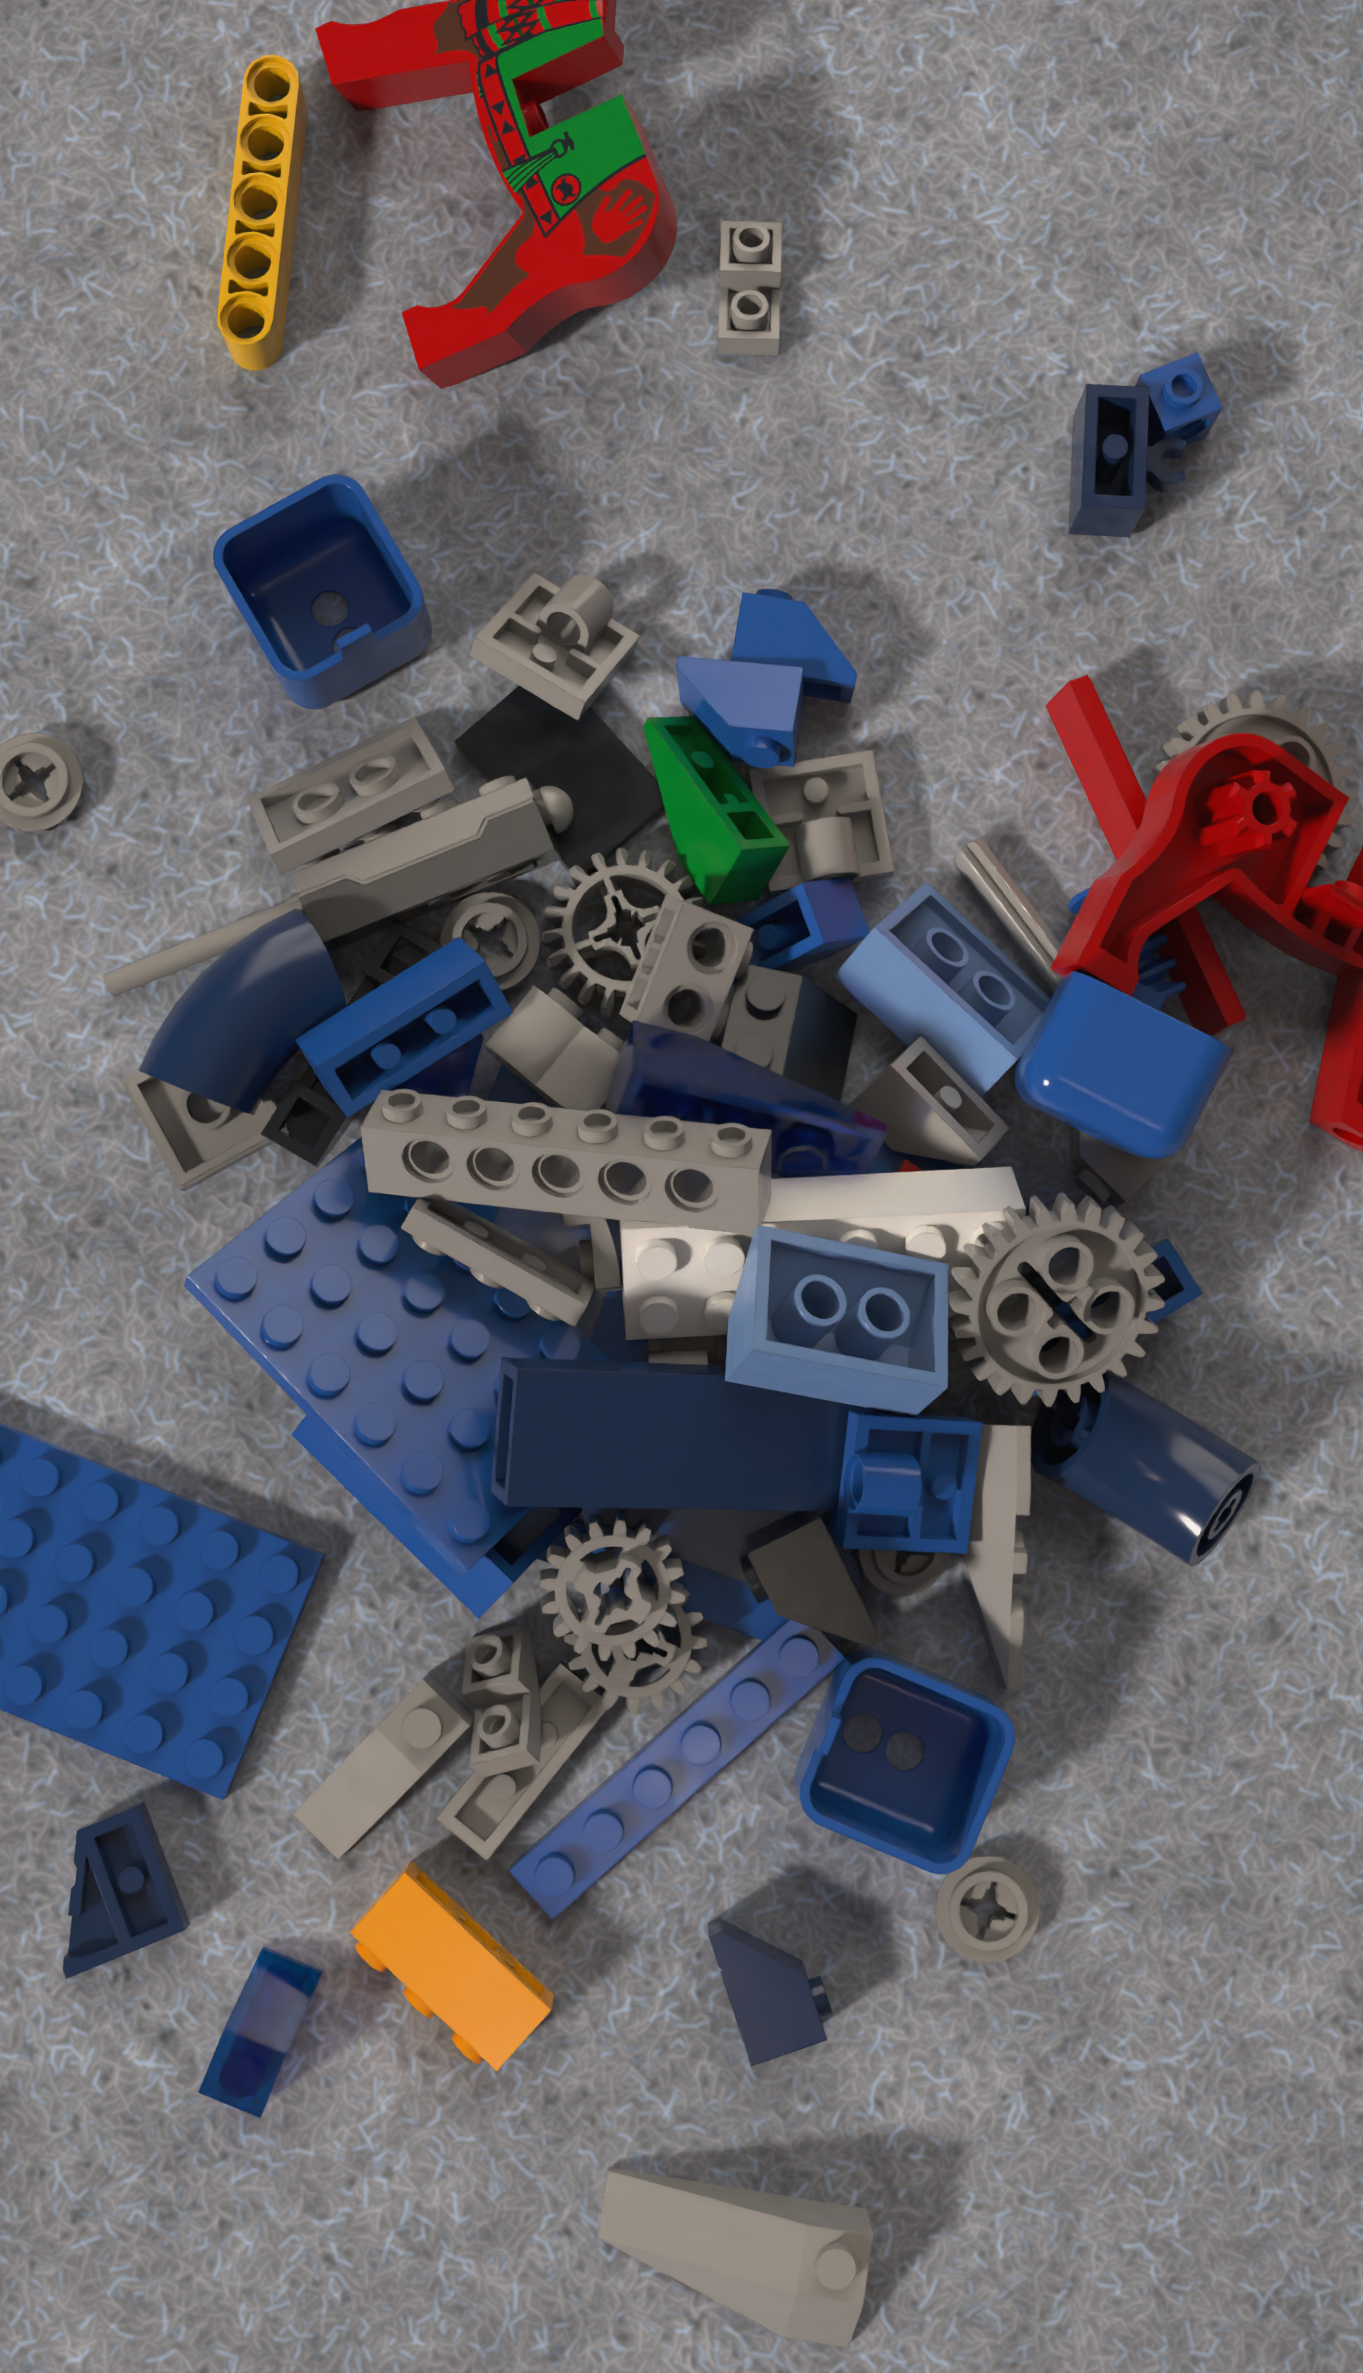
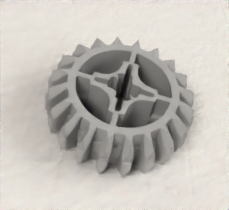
(600, 944)

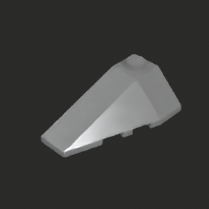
(995, 1549)
(759, 2253)

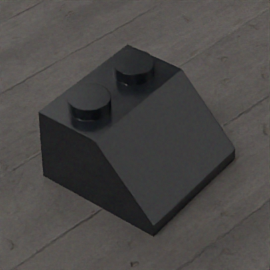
(791, 1029)
(807, 1577)

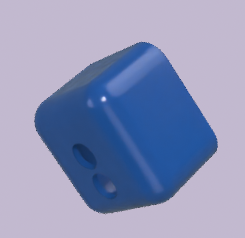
(315, 545)
(1119, 1067)
(915, 1814)

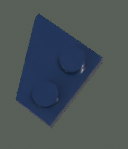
(120, 1891)

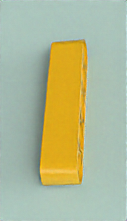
(259, 187)

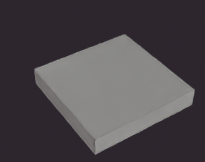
(195, 1132)

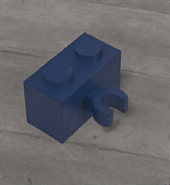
(1114, 461)

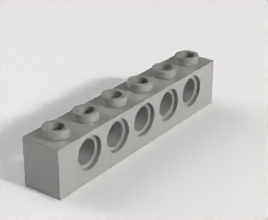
(568, 1160)

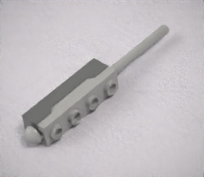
(396, 874)

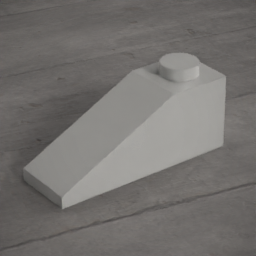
(385, 1765)

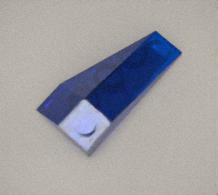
(702, 1083)

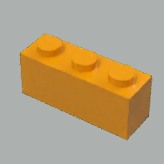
(452, 1967)

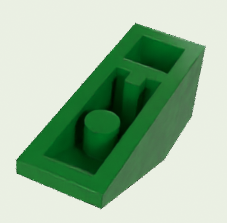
(713, 816)

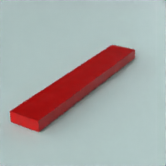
(1120, 810)

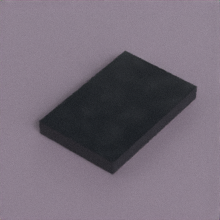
(582, 757)

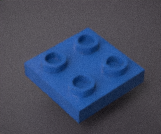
(907, 1482)

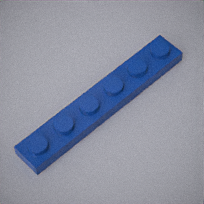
(675, 1764)

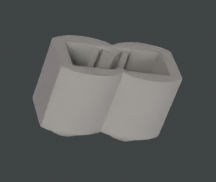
(556, 1052)

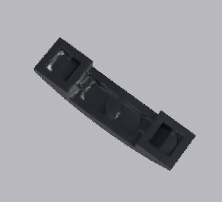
(307, 1116)

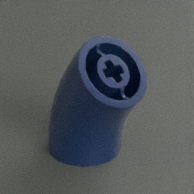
(245, 1013)
(1144, 1466)

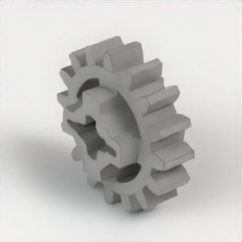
(634, 1602)
(623, 1670)

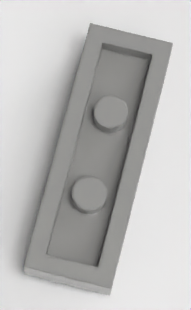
(500, 1258)
(491, 1806)

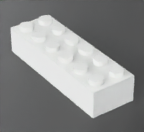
(687, 1278)

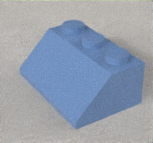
(945, 981)
(839, 1323)

